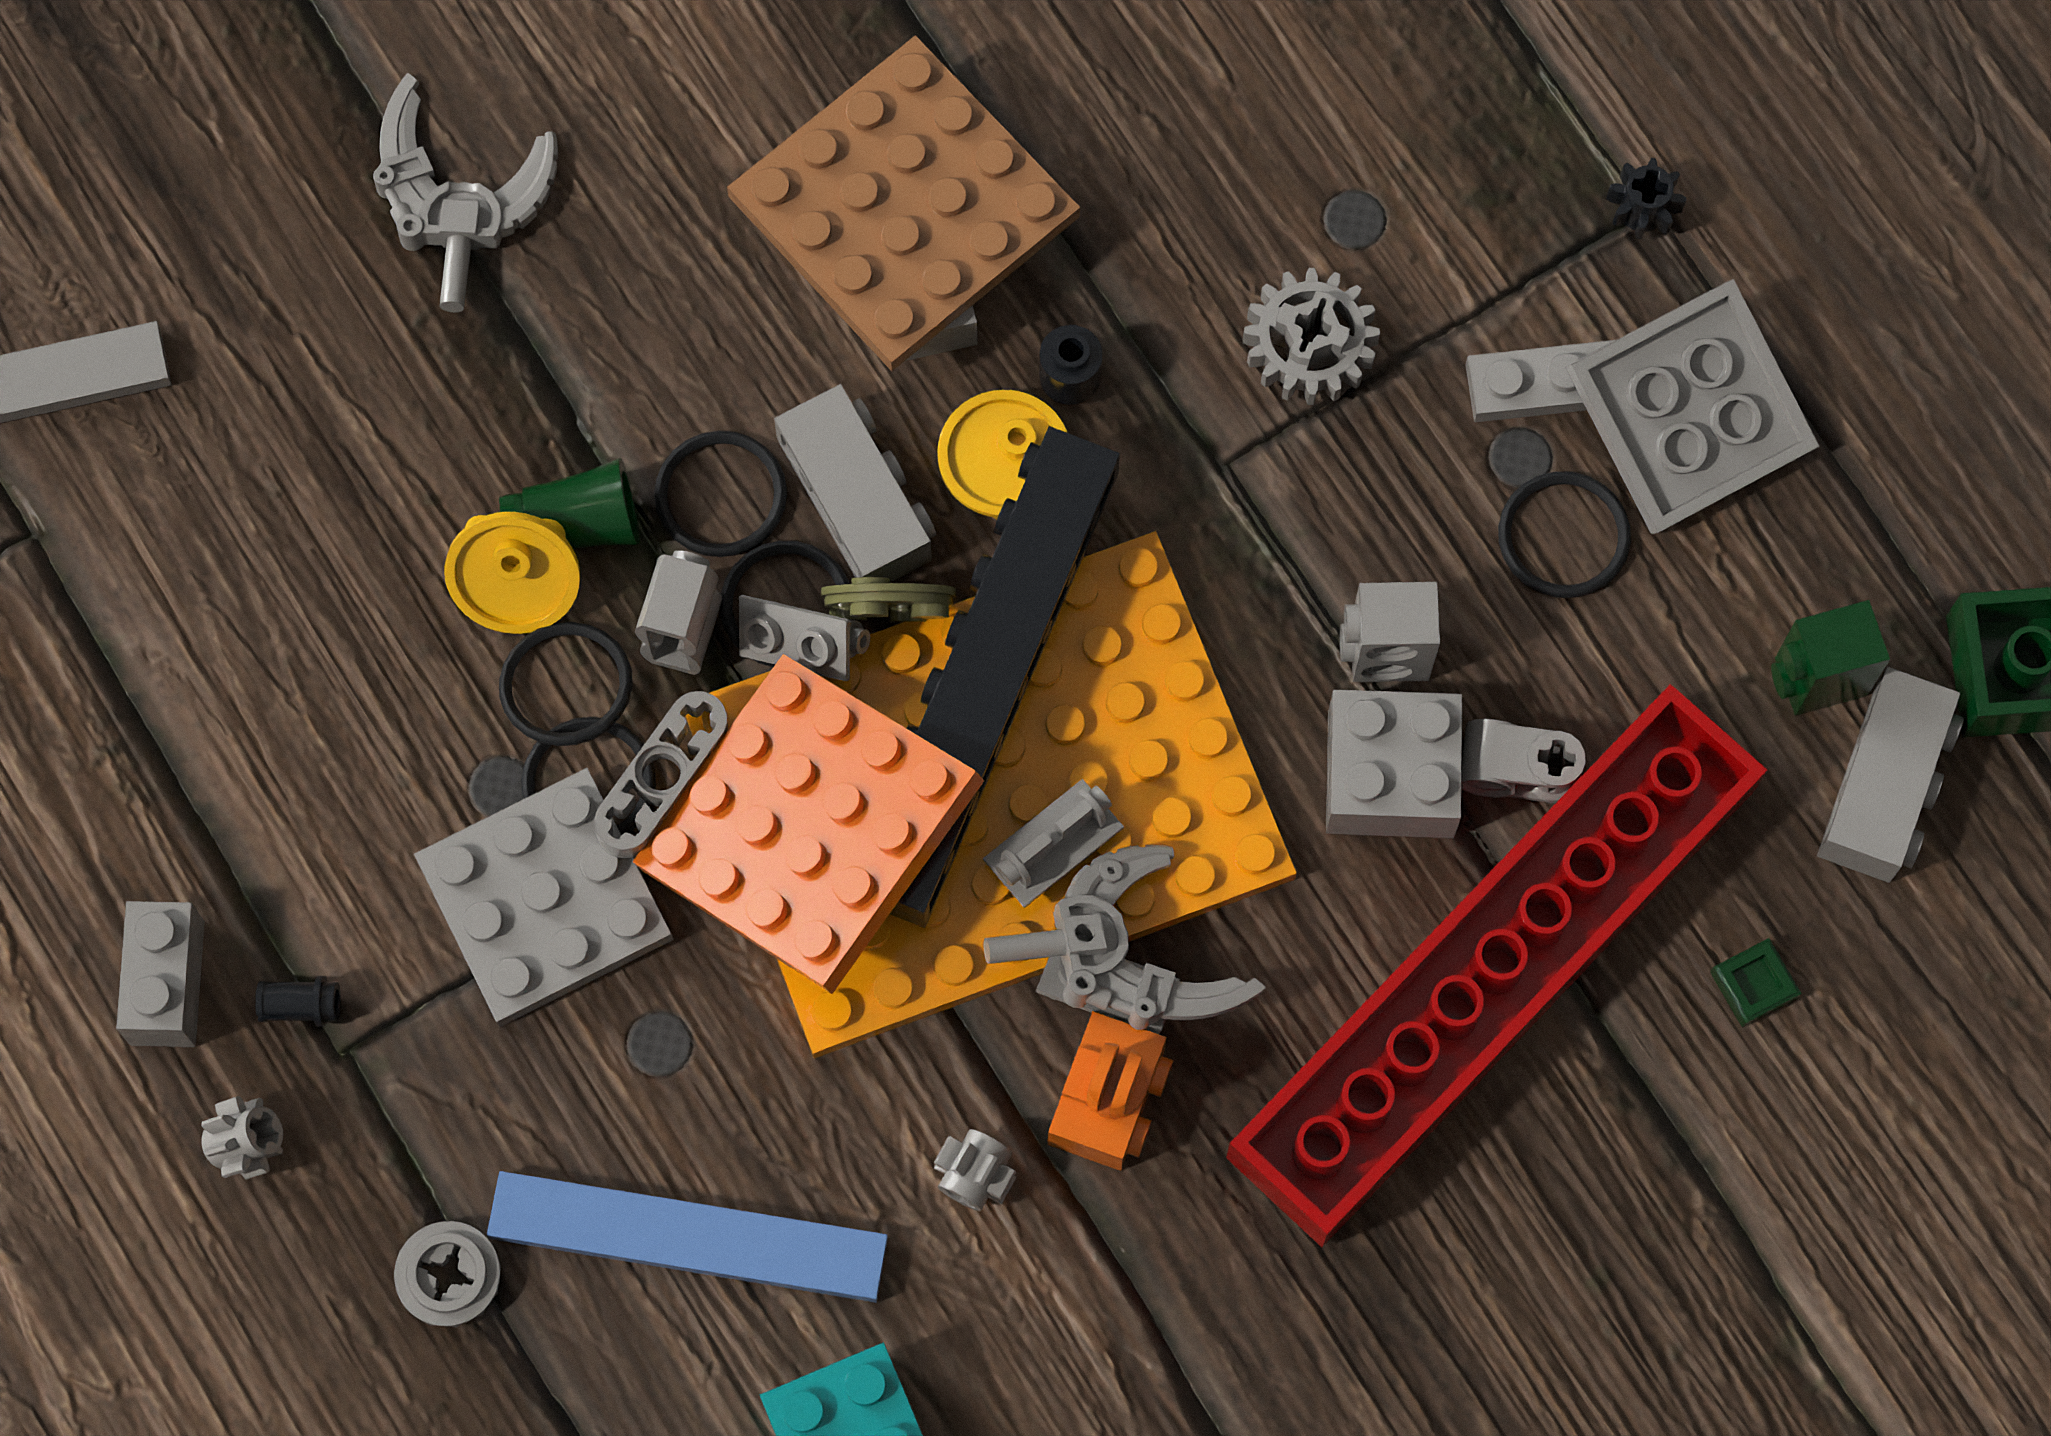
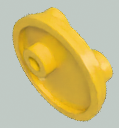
(986, 445)
(512, 572)

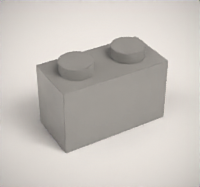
(160, 974)

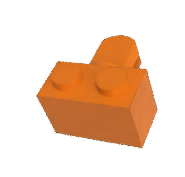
(1108, 1092)

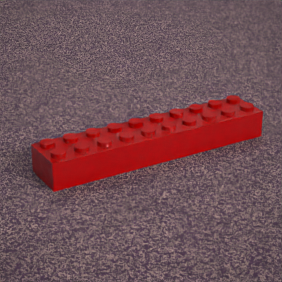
(1494, 965)

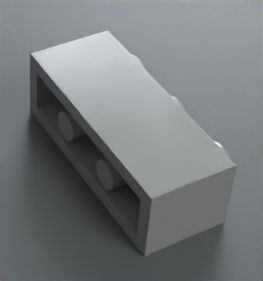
(855, 486)
(1891, 776)

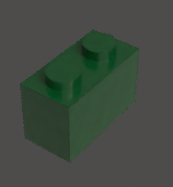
(1830, 658)

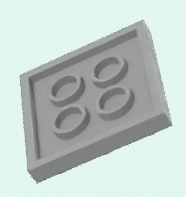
(1692, 406)
(541, 899)

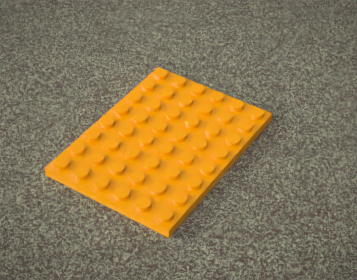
(1113, 703)

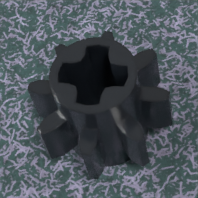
(1650, 181)

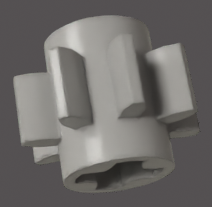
(242, 1137)
(975, 1170)

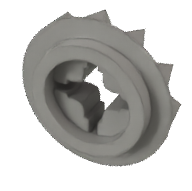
(436, 1246)

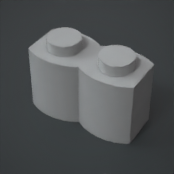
(679, 612)

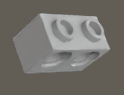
(1391, 632)

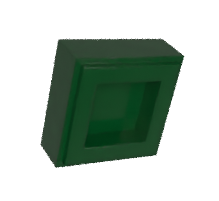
(1755, 982)

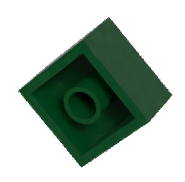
(2002, 660)

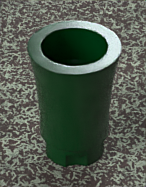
(590, 506)

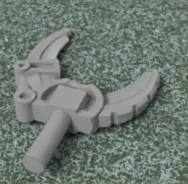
(454, 213)
(1095, 944)

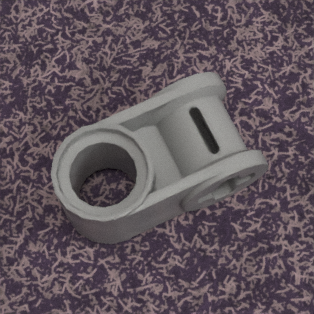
(1514, 759)

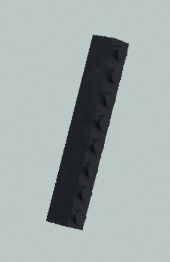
(1009, 624)

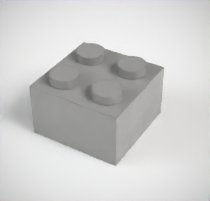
(1394, 763)

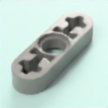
(672, 726)

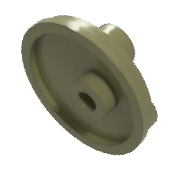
(881, 598)

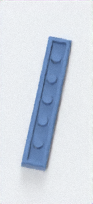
(687, 1236)

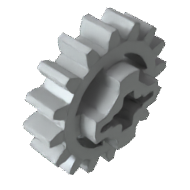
(1292, 323)

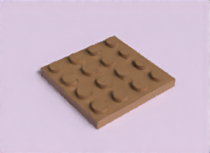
(903, 202)

